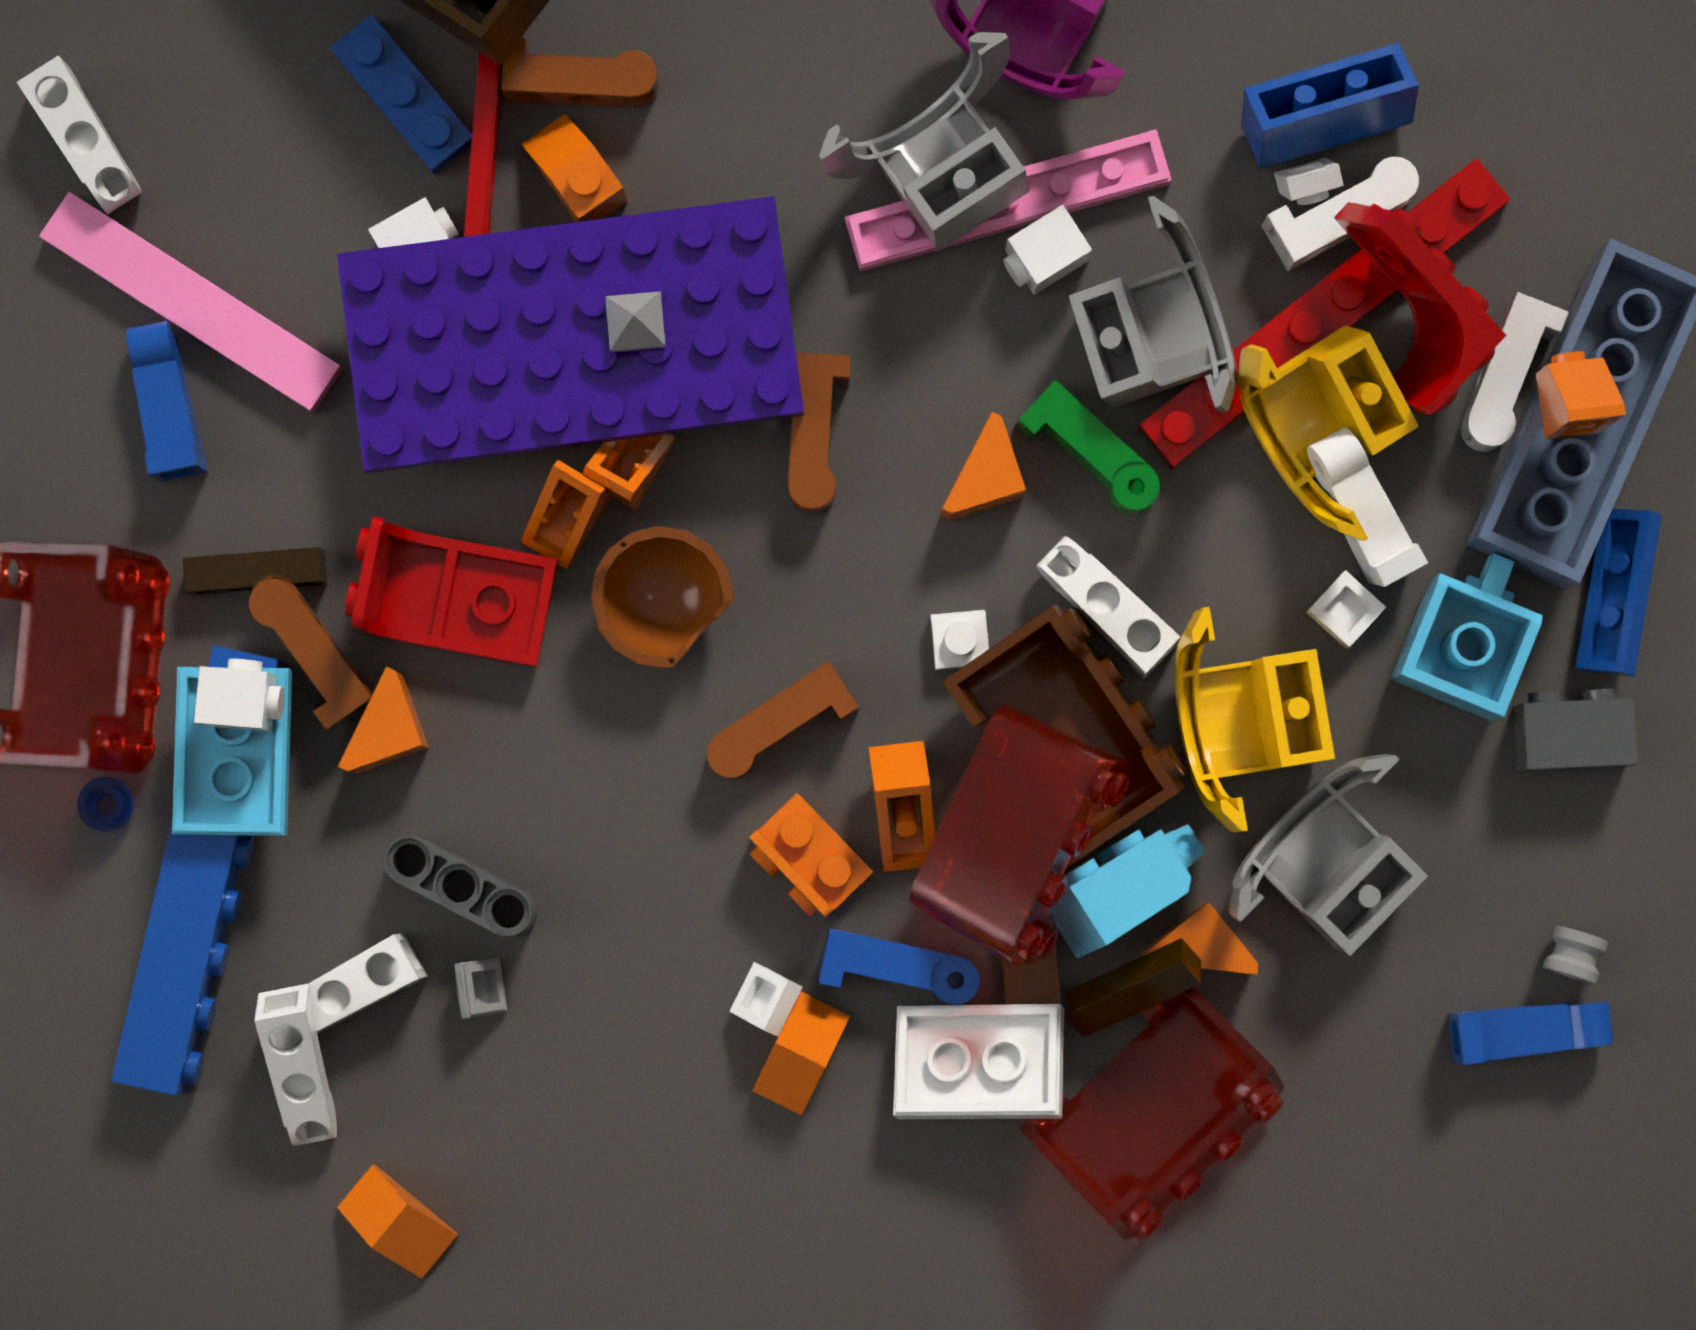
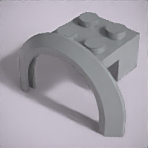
(946, 158)
(1159, 327)
(1331, 861)

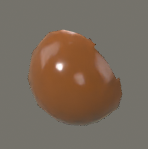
(659, 594)

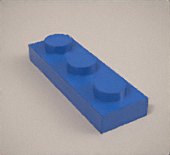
(402, 94)
(1619, 593)

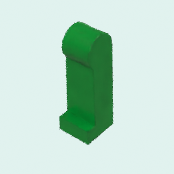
(1128, 478)

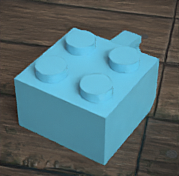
(1469, 642)
(1128, 887)

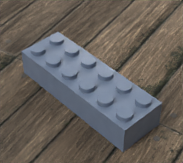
(1561, 490)

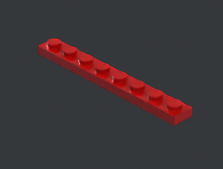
(1332, 303)

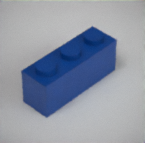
(1329, 105)

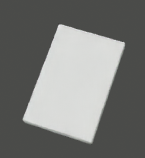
(979, 1062)

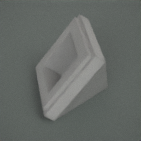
(635, 321)
(480, 988)

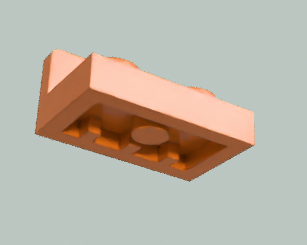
(809, 856)

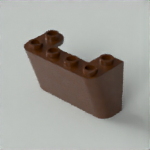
(1063, 681)

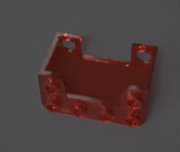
(84, 656)
(1014, 833)
(1160, 1114)

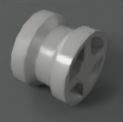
(1575, 954)

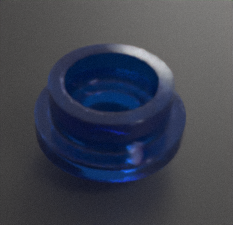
(89, 799)

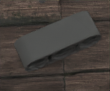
(435, 876)

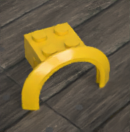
(1314, 395)
(1246, 716)

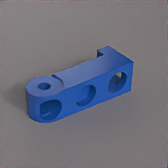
(164, 403)
(947, 975)
(1528, 1030)

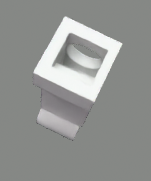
(79, 133)
(1317, 231)
(1489, 412)
(1350, 481)
(1109, 606)
(365, 980)
(296, 1063)

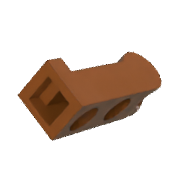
(578, 80)
(809, 478)
(281, 606)
(737, 746)

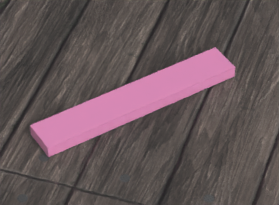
(1073, 180)
(191, 302)

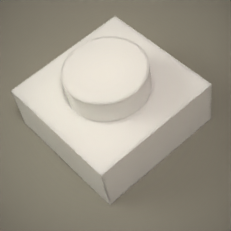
(1309, 181)
(1346, 609)
(958, 638)
(766, 999)

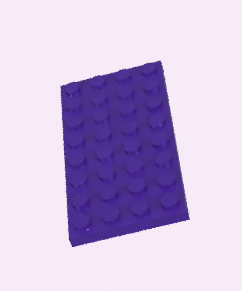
(508, 337)

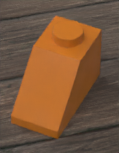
(575, 171)
(1577, 396)
(902, 804)

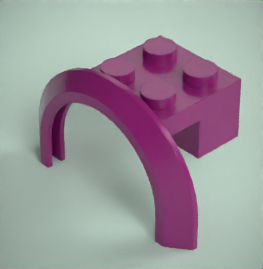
(1041, 40)

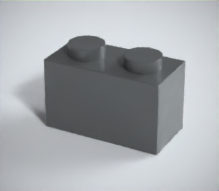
(1575, 733)

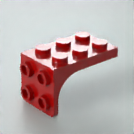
(1449, 320)
(451, 594)

